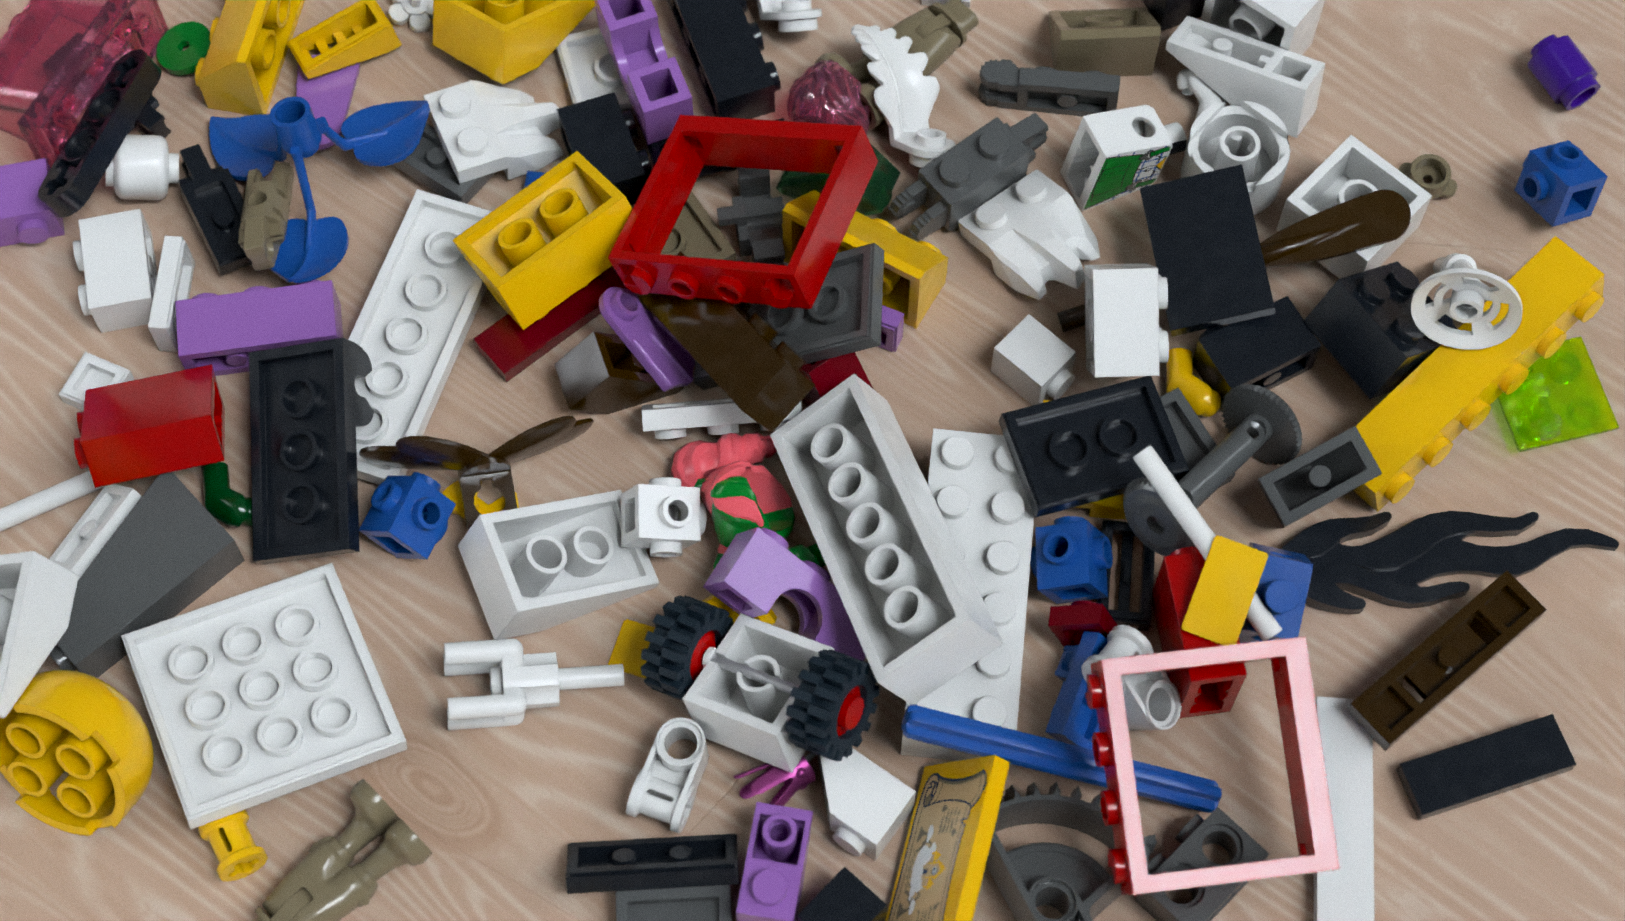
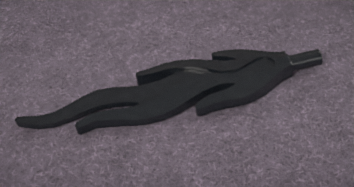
(1420, 551)

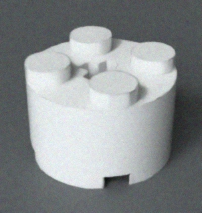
(1238, 136)

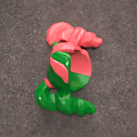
(738, 491)

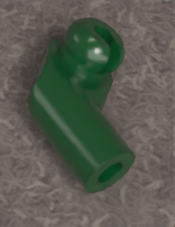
(221, 501)

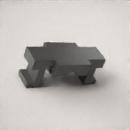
(756, 217)

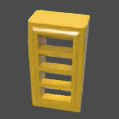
(368, 33)

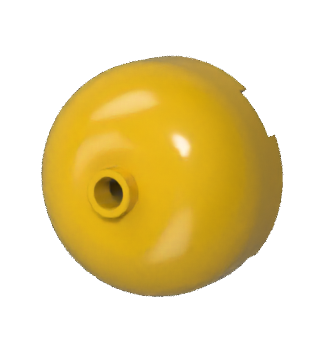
(78, 728)

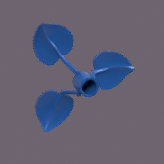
(376, 133)

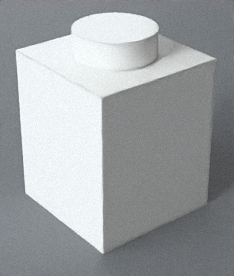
(1034, 362)

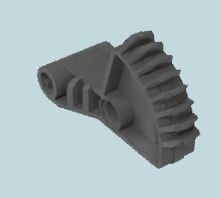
(1052, 871)

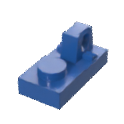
(1071, 718)

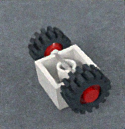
(759, 684)

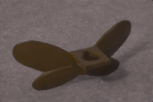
(475, 465)

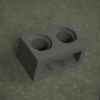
(1207, 900)

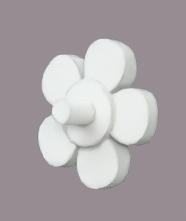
(416, 10)

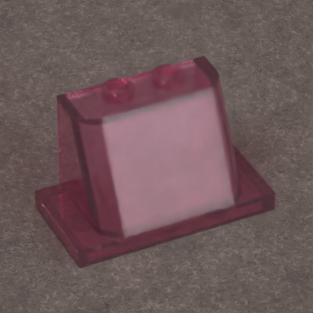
(59, 59)

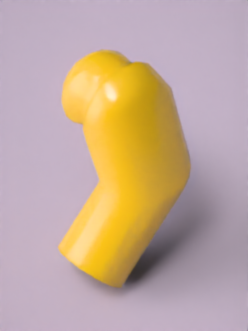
(1198, 393)

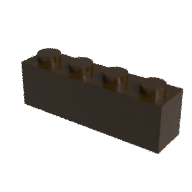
(737, 353)

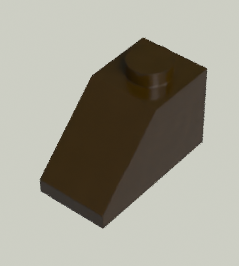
(606, 376)

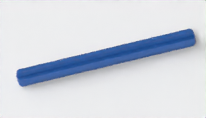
(1054, 757)

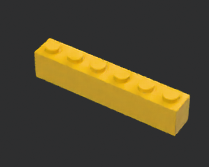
(1458, 385)

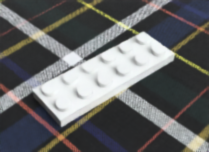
(415, 324)

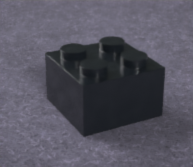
(1371, 327)

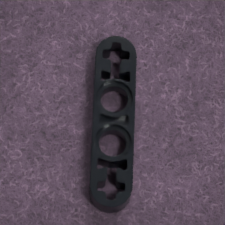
(99, 133)

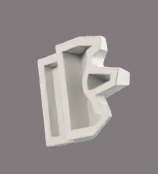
(493, 130)
(1032, 235)

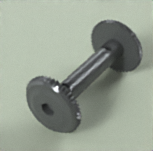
(1257, 426)

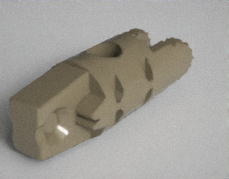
(265, 215)

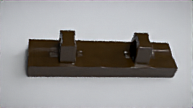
(1446, 660)

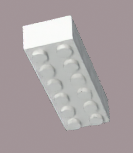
(993, 530)
(885, 541)

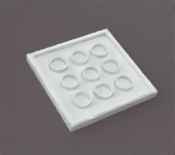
(262, 694)

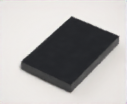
(1207, 250)
(1086, 444)

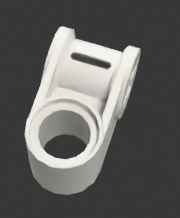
(1149, 698)
(669, 785)

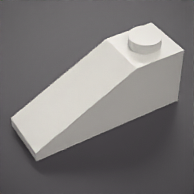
(1250, 70)

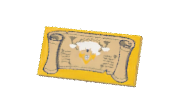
(948, 840)

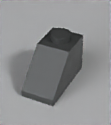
(1319, 476)

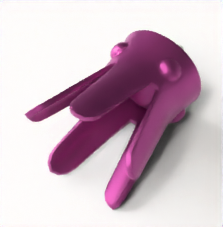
(797, 780)

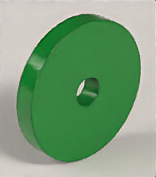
(170, 47)

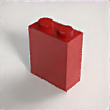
(151, 426)
(1203, 688)

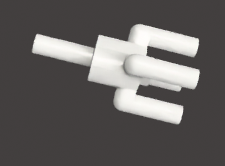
(516, 681)

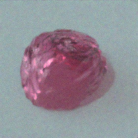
(827, 96)

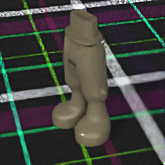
(932, 30)
(323, 882)

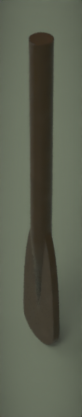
(1325, 235)

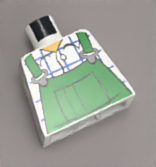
(1118, 154)

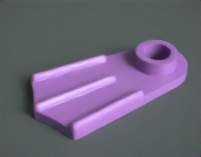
(329, 96)
(647, 338)

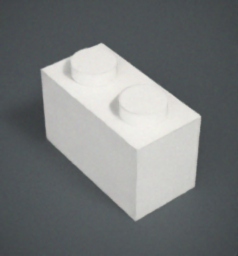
(117, 268)

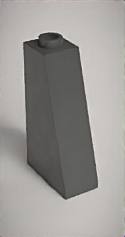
(145, 574)

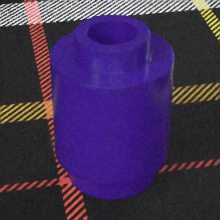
(1563, 71)

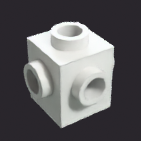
(662, 517)

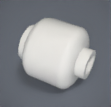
(143, 168)

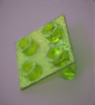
(1558, 400)

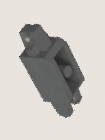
(970, 174)

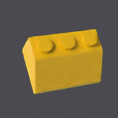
(247, 54)
(547, 239)
(912, 269)

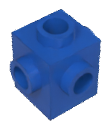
(1560, 183)
(408, 515)
(1071, 560)

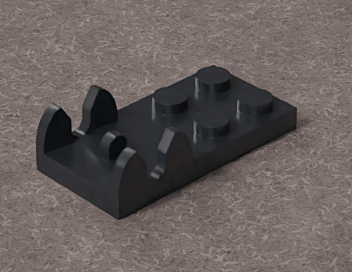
(306, 449)

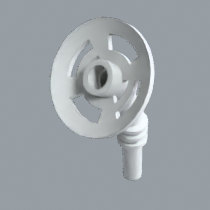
(1465, 305)

